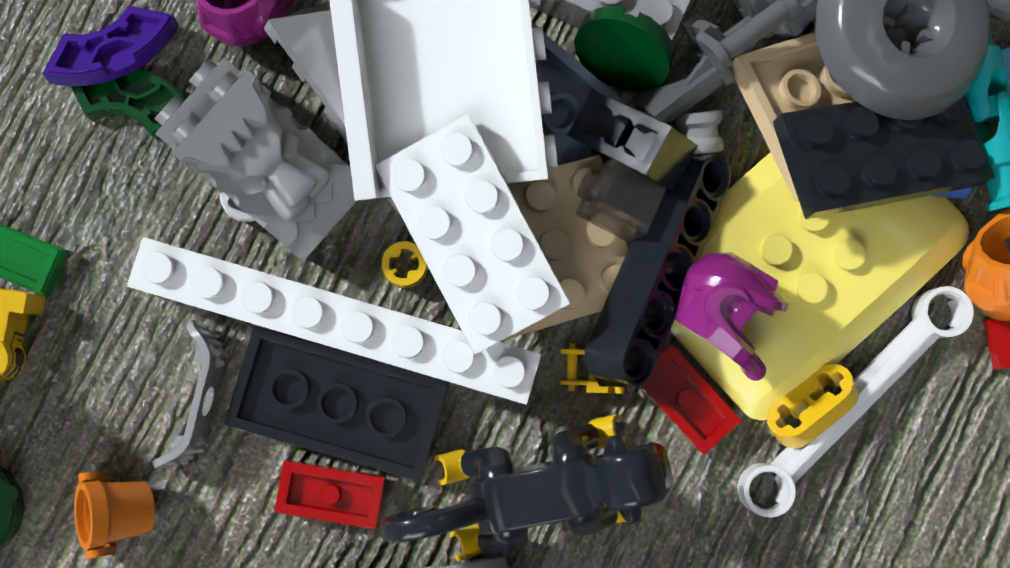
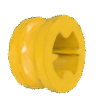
(395, 252)

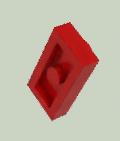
(689, 401)
(330, 494)

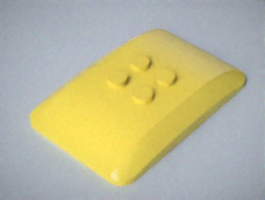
(833, 270)

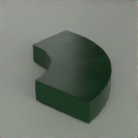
(135, 96)

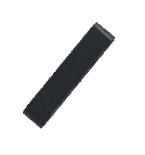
(653, 273)

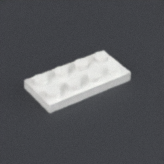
(472, 234)

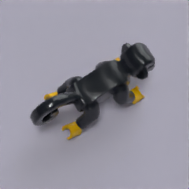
(573, 488)

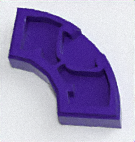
(112, 50)

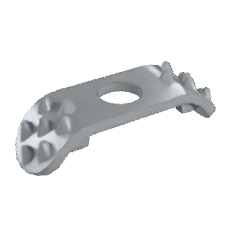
(212, 357)

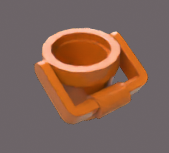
(110, 512)

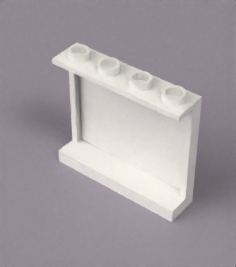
(432, 61)

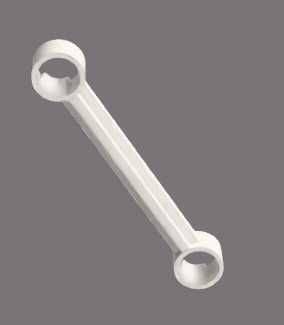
(871, 384)

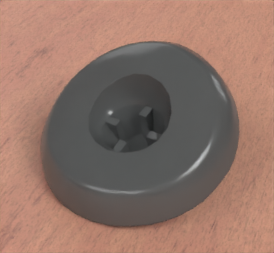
(904, 53)

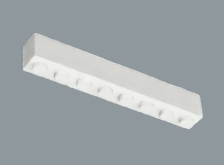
(332, 320)

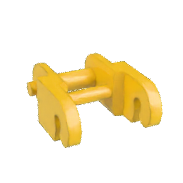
(591, 384)

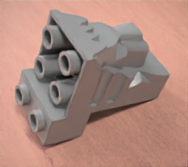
(258, 155)

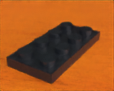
(860, 159)
(337, 403)

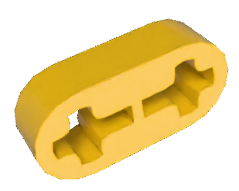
(813, 406)

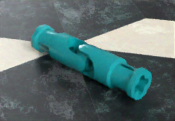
(988, 102)

